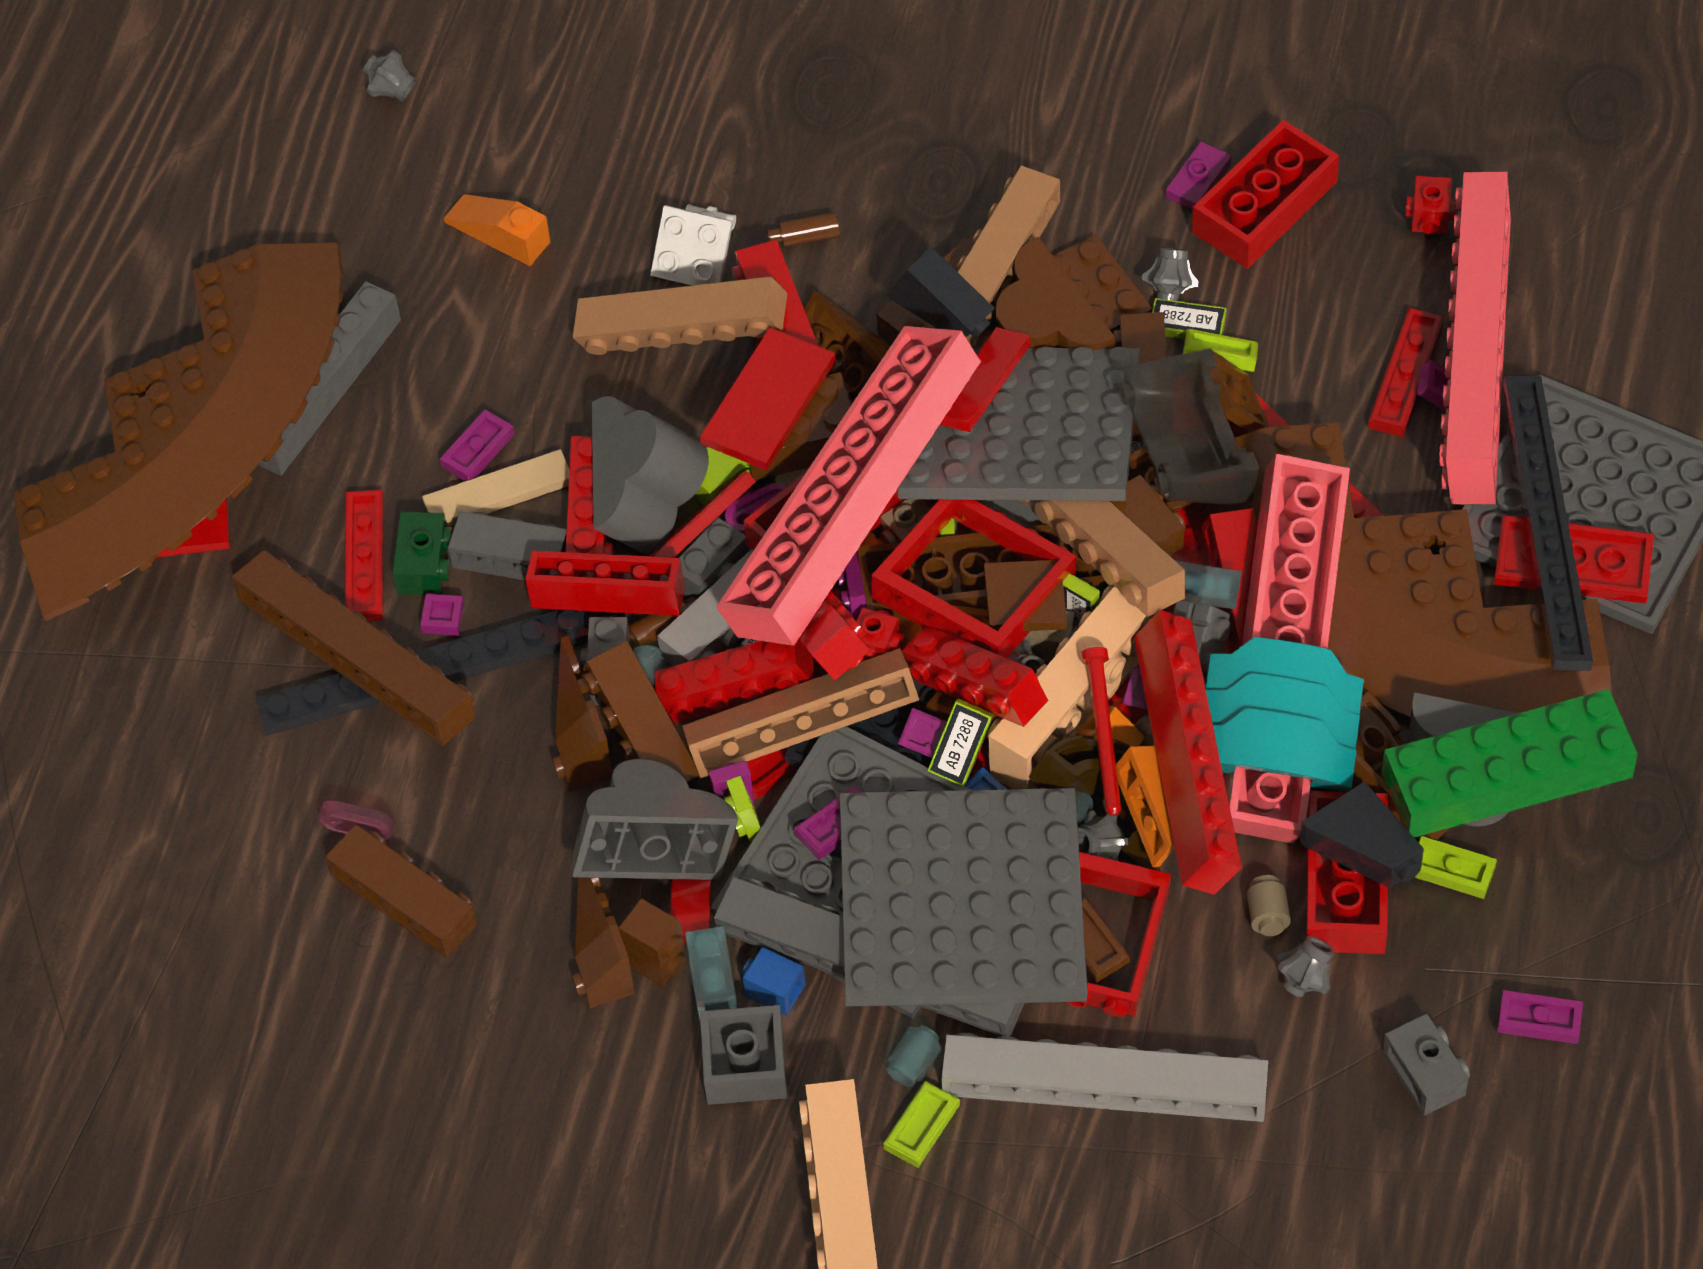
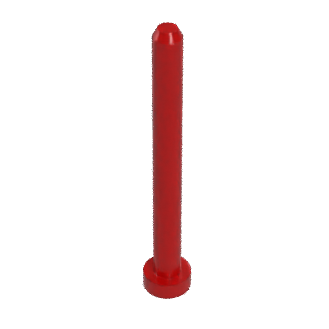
(1095, 659)

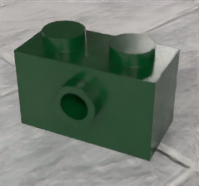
(421, 553)

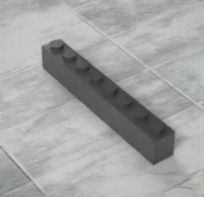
(817, 939)

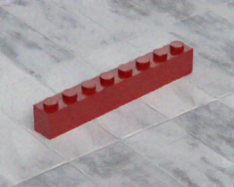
(1187, 753)

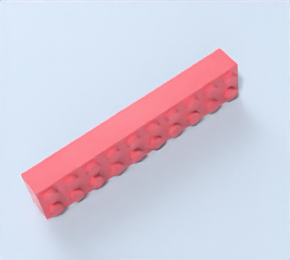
(1476, 338)
(848, 485)
(1293, 603)

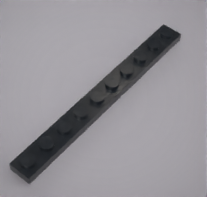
(1547, 524)
(455, 658)

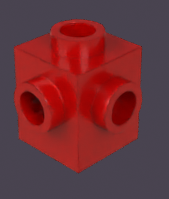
(1431, 205)
(882, 632)

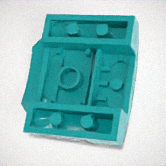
(1285, 711)

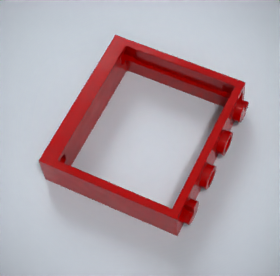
(932, 611)
(1136, 882)

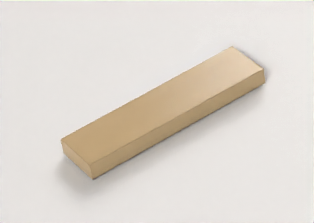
(501, 487)

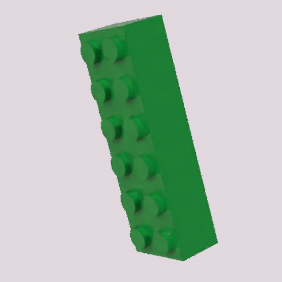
(1509, 763)

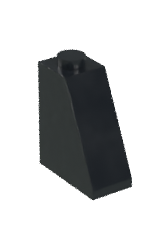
(941, 296)
(1364, 837)

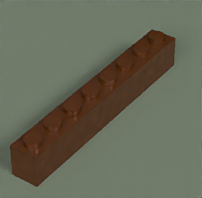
(354, 647)

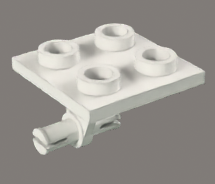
(692, 245)

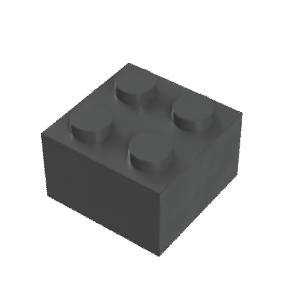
(743, 1054)

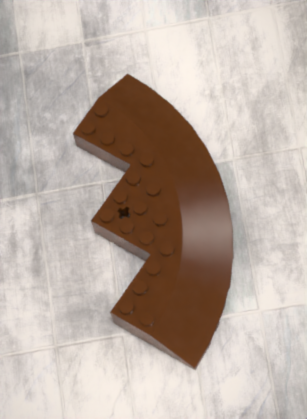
(187, 423)
(1414, 608)

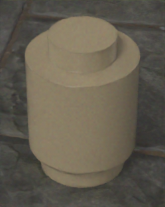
(1268, 905)

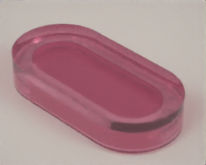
(344, 816)

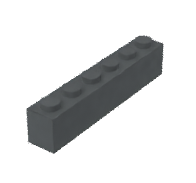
(359, 335)

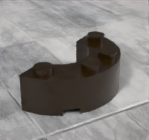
(1077, 765)

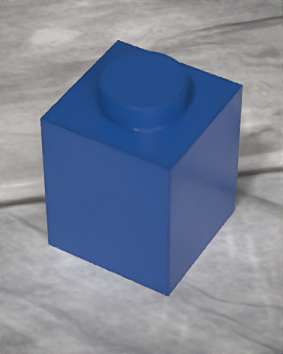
(773, 980)

